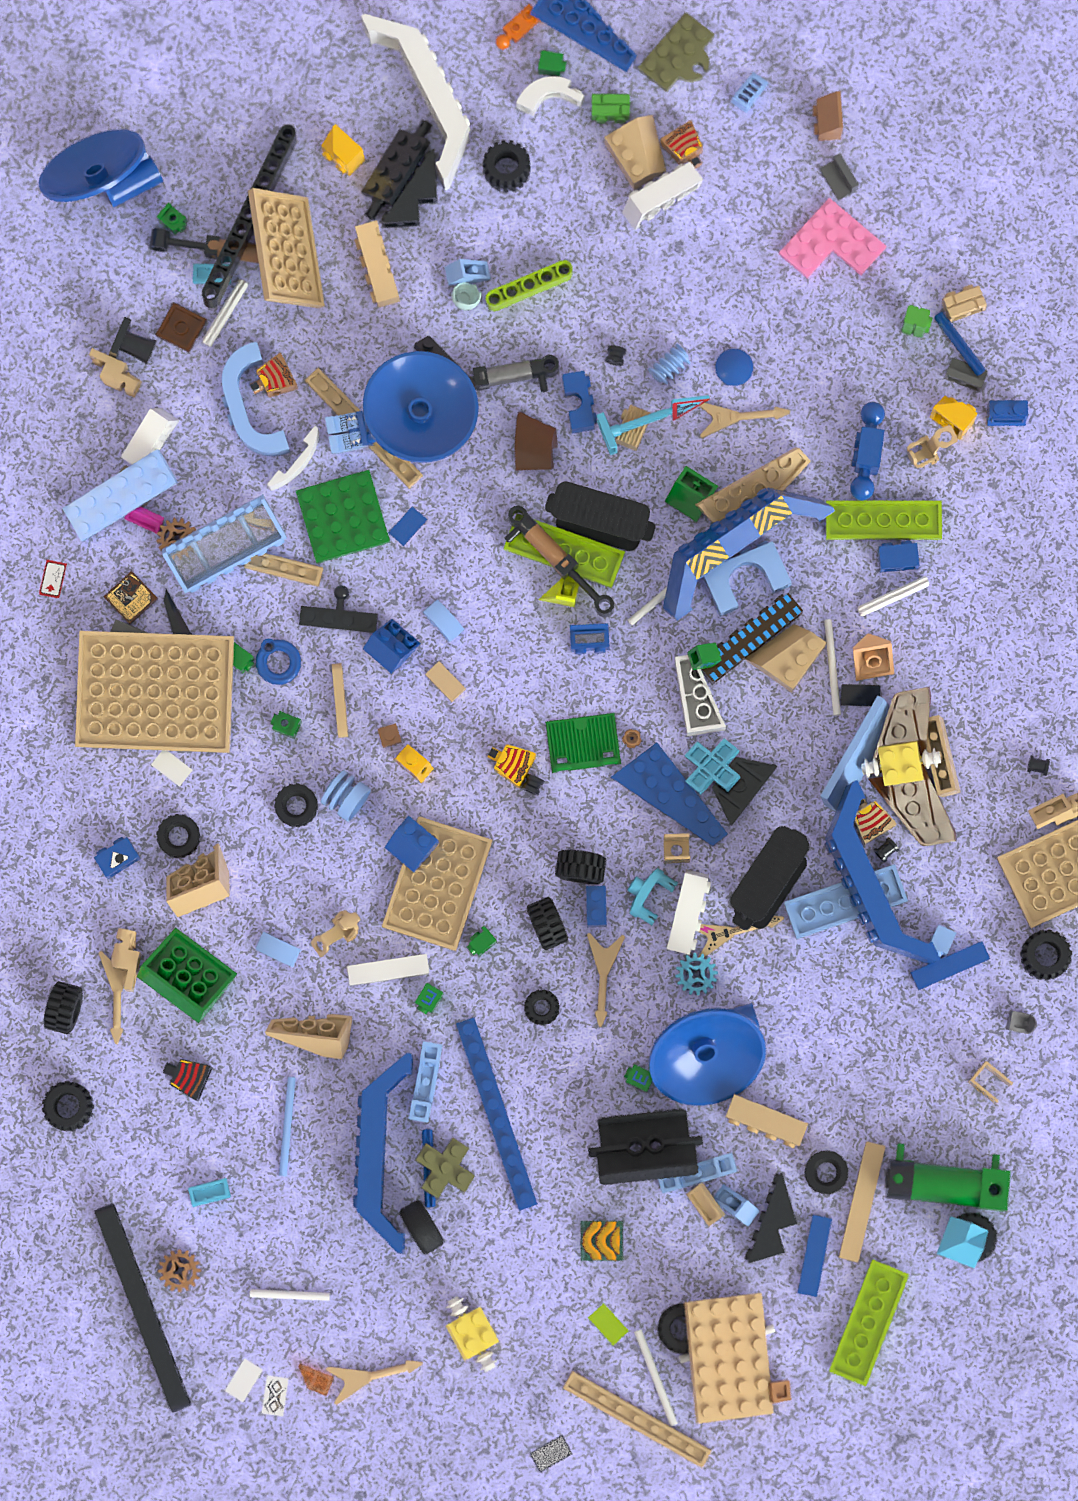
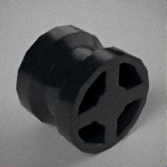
(615, 355)
(532, 784)

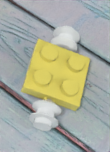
(900, 763)
(472, 1333)

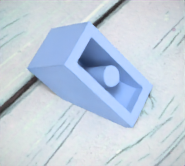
(467, 271)
(736, 1205)

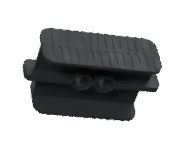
(600, 516)
(770, 878)
(622, 1165)

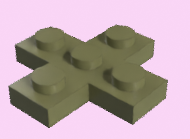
(444, 1168)

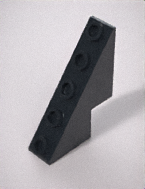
(420, 190)
(777, 1216)

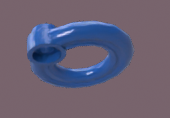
(266, 673)

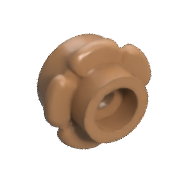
(631, 743)

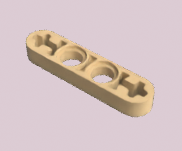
(340, 704)

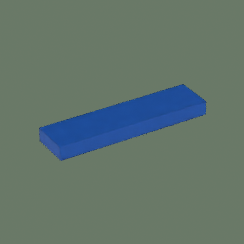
(950, 965)
(814, 1255)

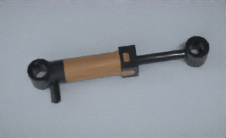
(161, 240)
(554, 554)

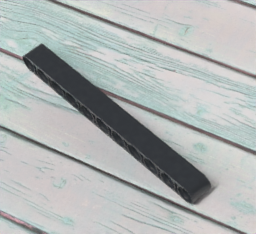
(245, 223)
(142, 1308)

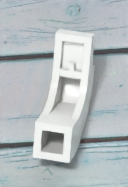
(548, 88)

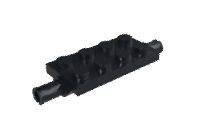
(395, 168)

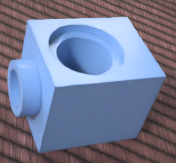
(942, 939)

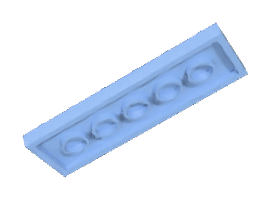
(120, 495)
(833, 907)

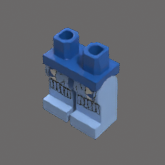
(358, 434)

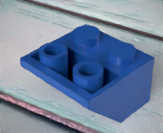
(391, 645)

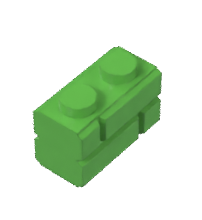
(611, 108)
(916, 321)

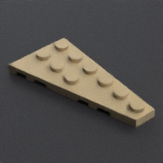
(775, 475)

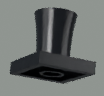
(132, 344)

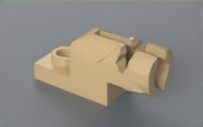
(115, 373)
(1057, 809)
(125, 958)

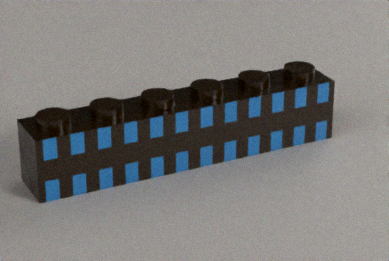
(753, 636)

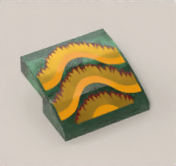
(601, 1240)

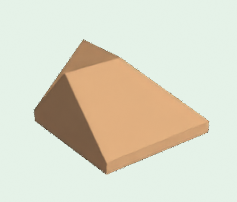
(873, 657)

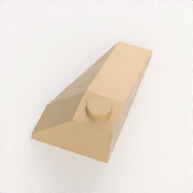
(320, 1036)

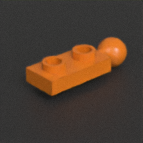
(517, 28)

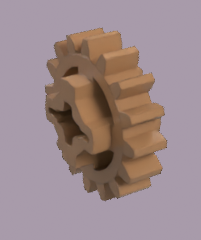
(173, 532)
(174, 1258)

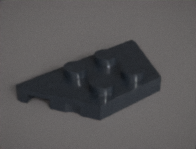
(753, 777)

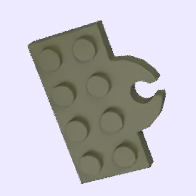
(678, 54)

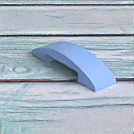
(425, 1081)
(707, 1171)

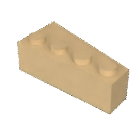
(377, 264)

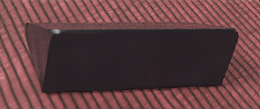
(859, 694)

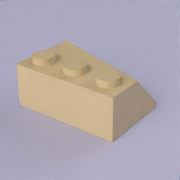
(637, 151)
(788, 656)
(198, 884)

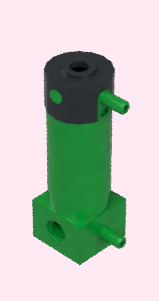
(947, 1184)

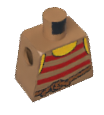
(683, 145)
(274, 378)

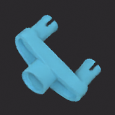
(642, 889)

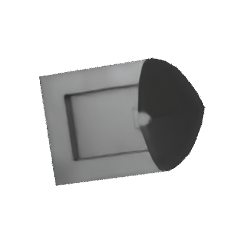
(1021, 1022)

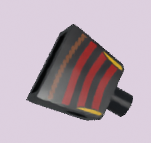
(188, 1077)

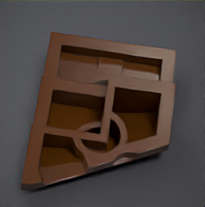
(534, 444)

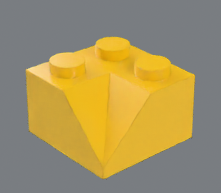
(342, 151)
(954, 413)

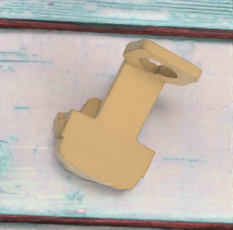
(930, 447)
(345, 927)

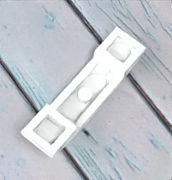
(281, 479)

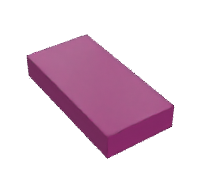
(146, 519)

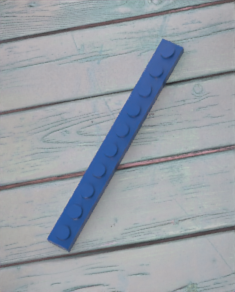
(496, 1114)

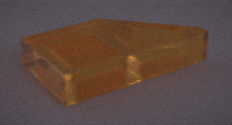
(316, 1380)

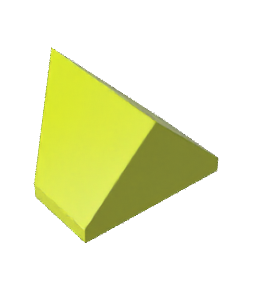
(562, 593)

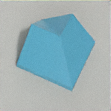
(962, 1242)

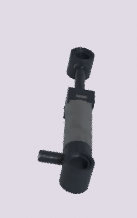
(516, 372)

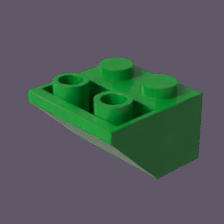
(689, 490)

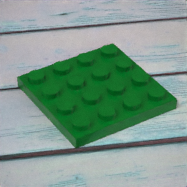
(343, 516)

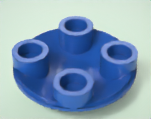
(734, 367)

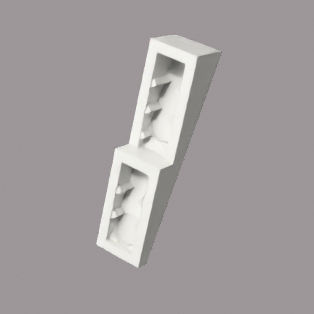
(388, 970)

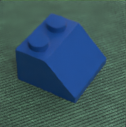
(411, 844)

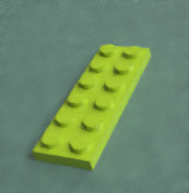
(884, 520)
(595, 560)
(868, 1322)

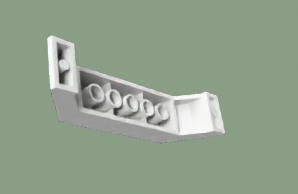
(432, 86)

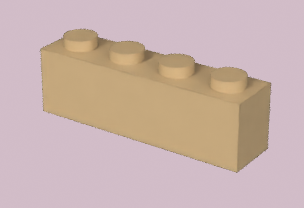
(945, 774)
(766, 1120)

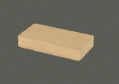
(445, 681)
(705, 1204)

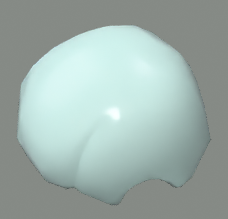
(466, 296)

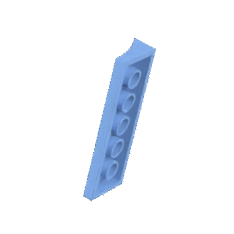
(860, 748)

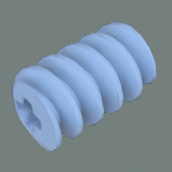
(669, 364)

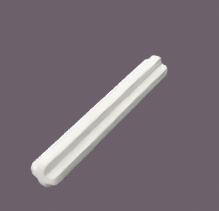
(225, 312)
(893, 596)

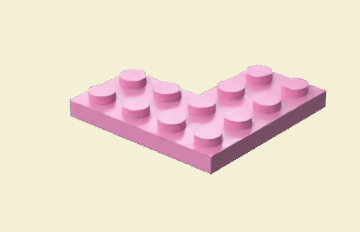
(831, 231)

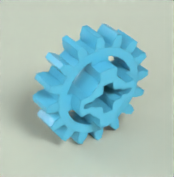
(690, 981)

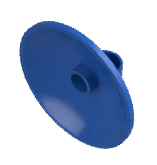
(101, 163)
(420, 407)
(708, 1055)

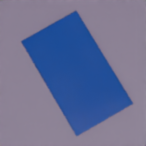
(407, 526)

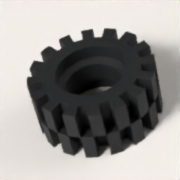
(541, 995)

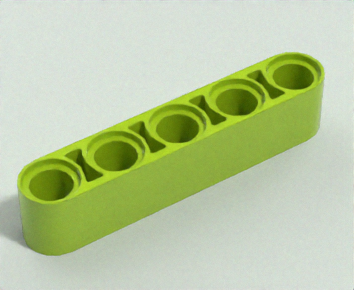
(536, 279)

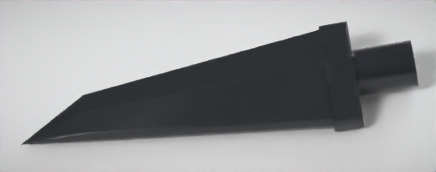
(176, 621)

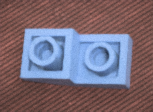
(443, 620)
(278, 949)

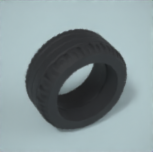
(421, 1227)

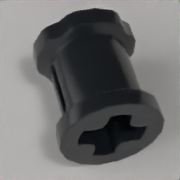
(1038, 765)
(886, 849)

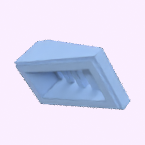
(745, 106)

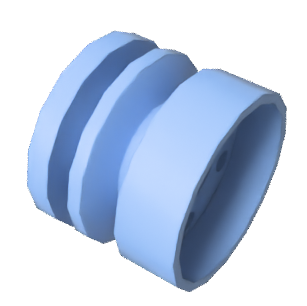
(345, 795)

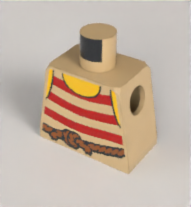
(872, 821)

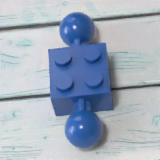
(869, 450)

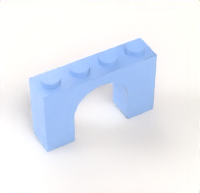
(763, 557)

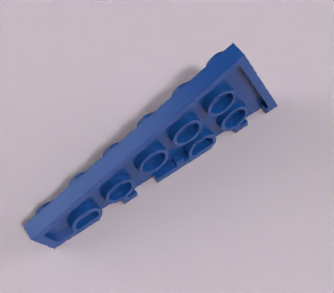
(585, 26)
(664, 787)

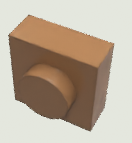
(389, 735)
(779, 1391)

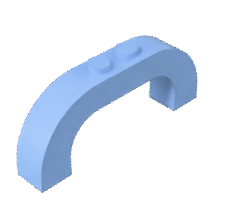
(263, 444)

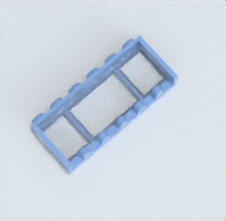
(224, 544)

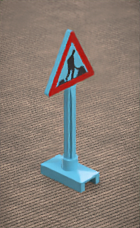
(678, 408)

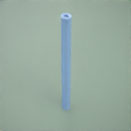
(287, 1126)

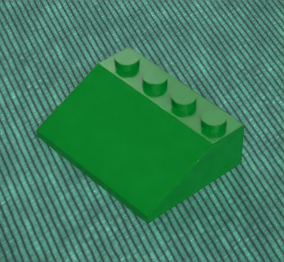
(186, 975)

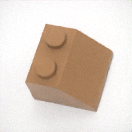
(829, 117)

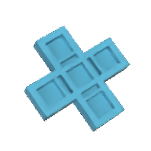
(712, 766)

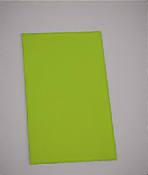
(608, 1324)

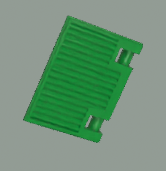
(583, 742)

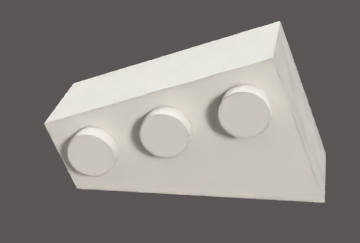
(150, 434)

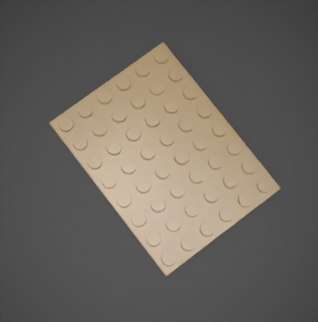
(154, 691)

